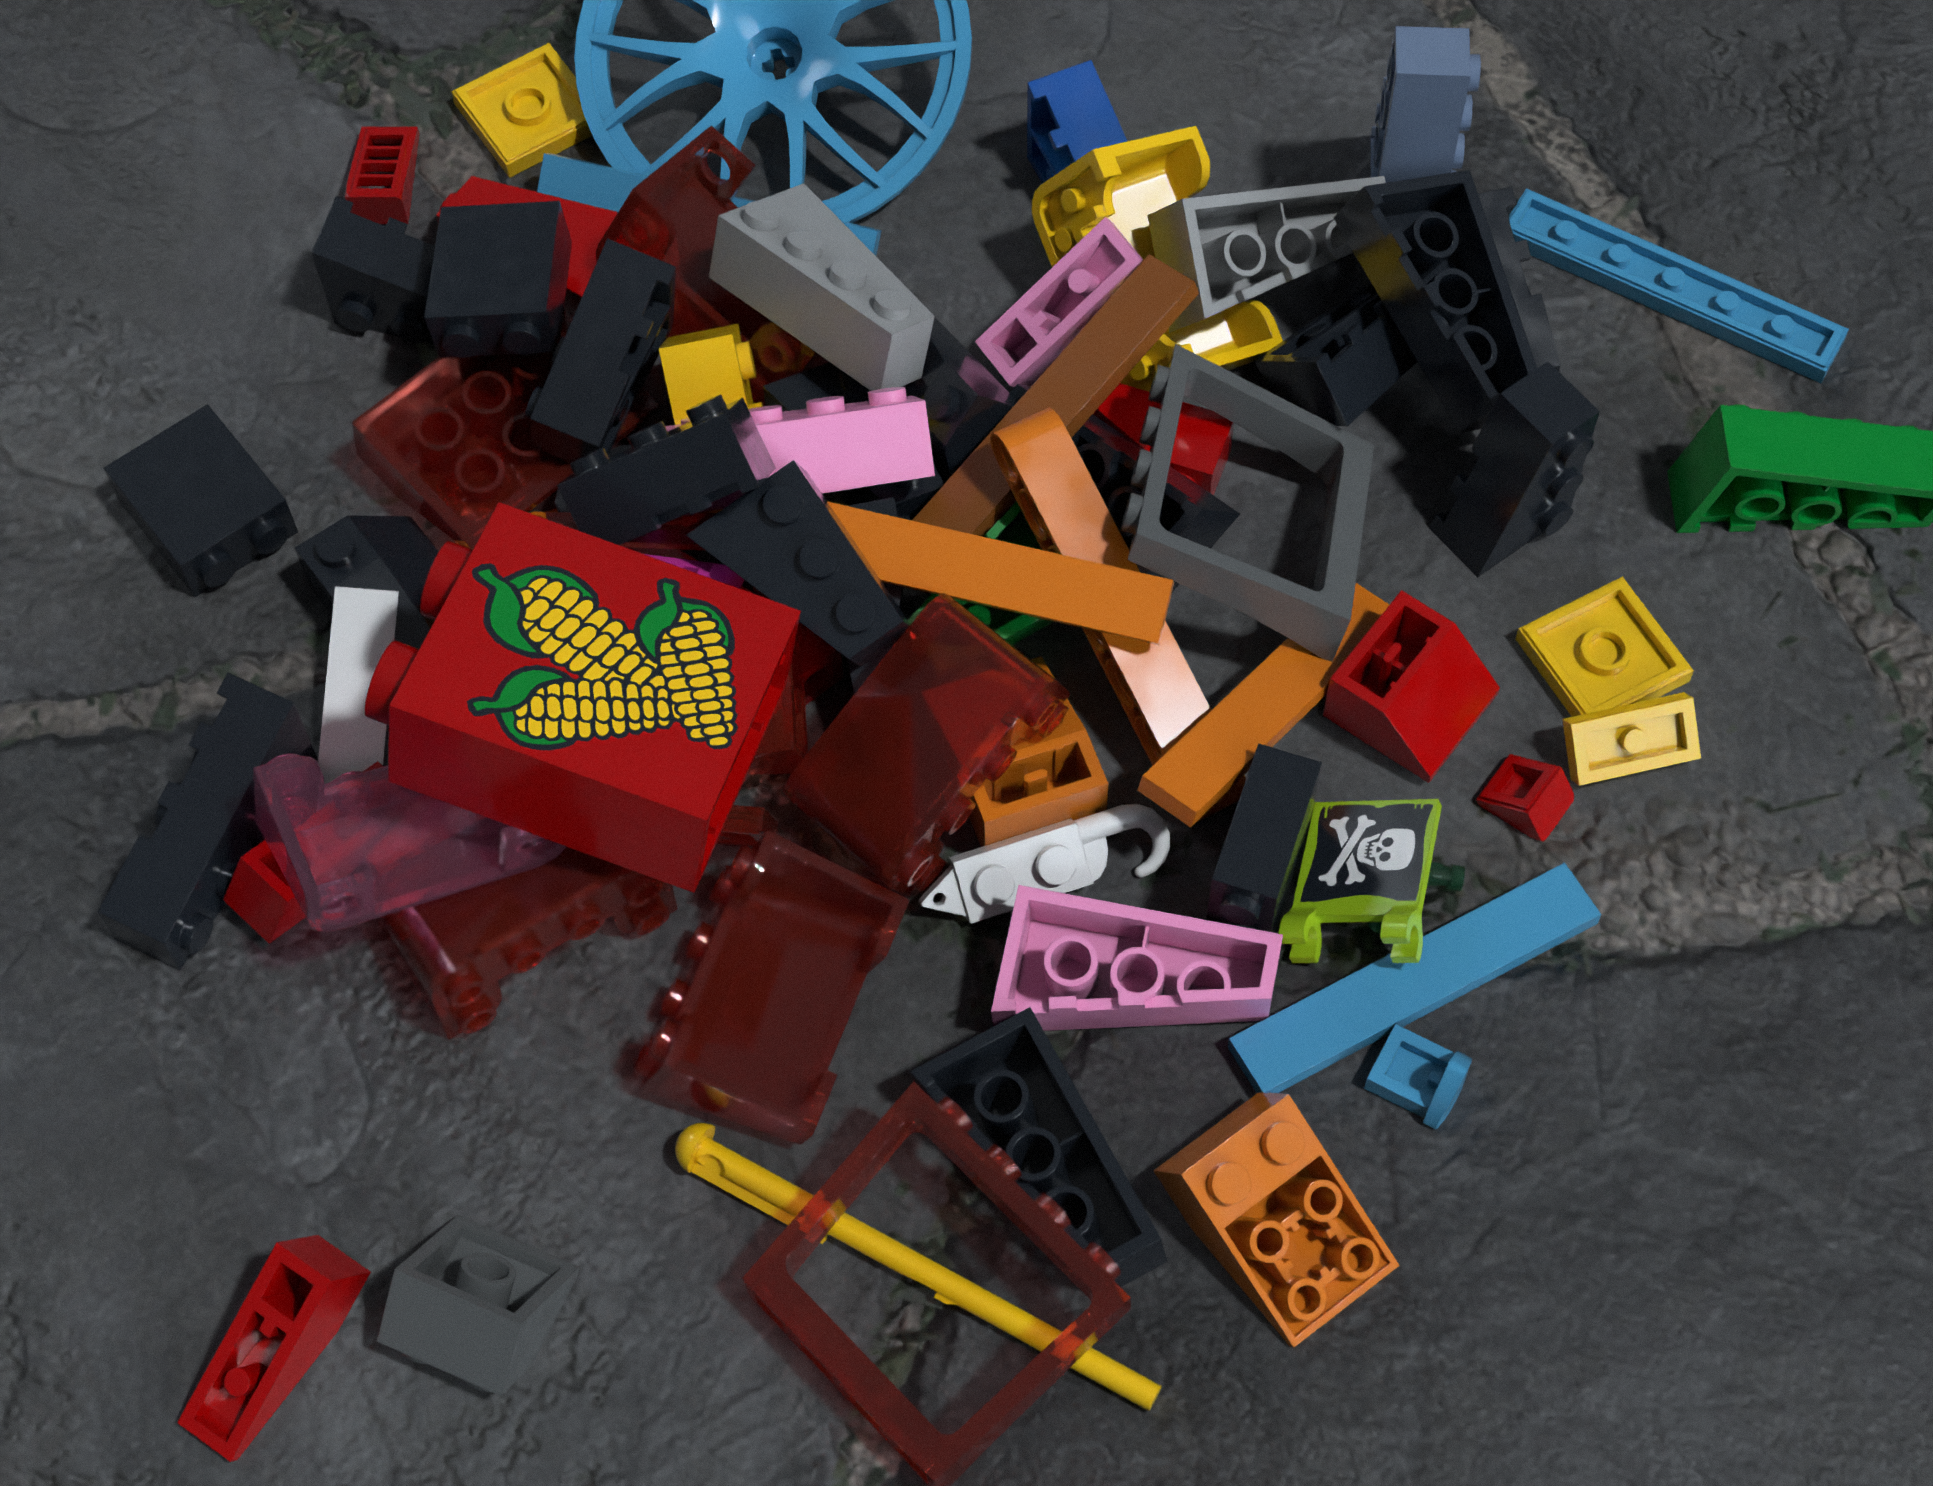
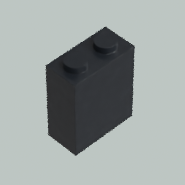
(498, 279)
(201, 500)
(1264, 840)

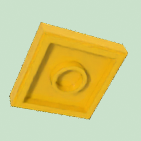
(525, 109)
(1604, 651)

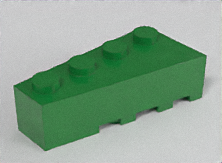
(1802, 470)

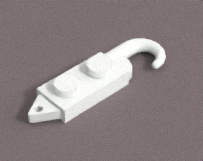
(1048, 858)

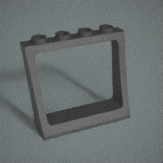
(1342, 460)

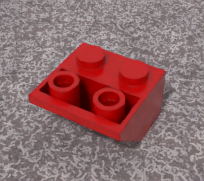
(1411, 687)

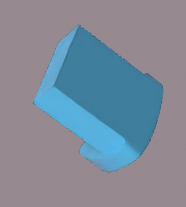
(1418, 1075)

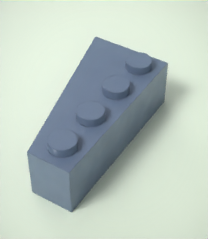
(1424, 104)

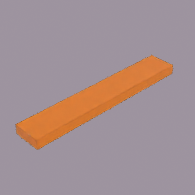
(1010, 575)
(1254, 712)

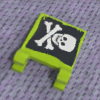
(1364, 867)

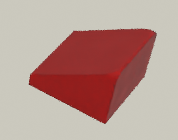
(1528, 795)

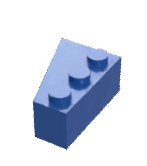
(1068, 119)

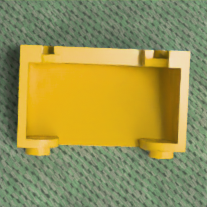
(1126, 186)

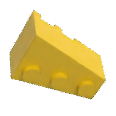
(705, 366)

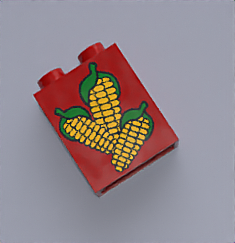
(584, 693)

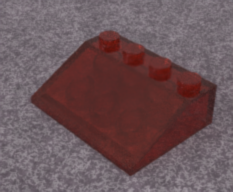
(460, 441)

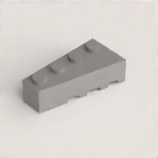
(1250, 240)
(822, 287)

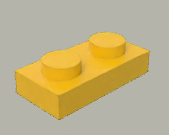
(1631, 738)

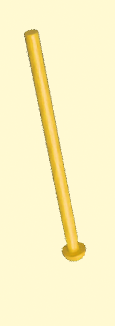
(784, 1200)

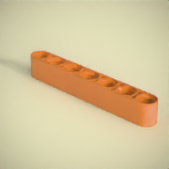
(1074, 522)

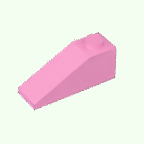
(1059, 305)

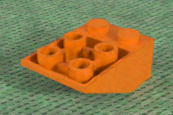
(1044, 784)
(1278, 1215)

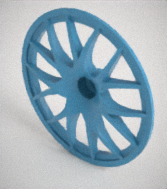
(740, 61)

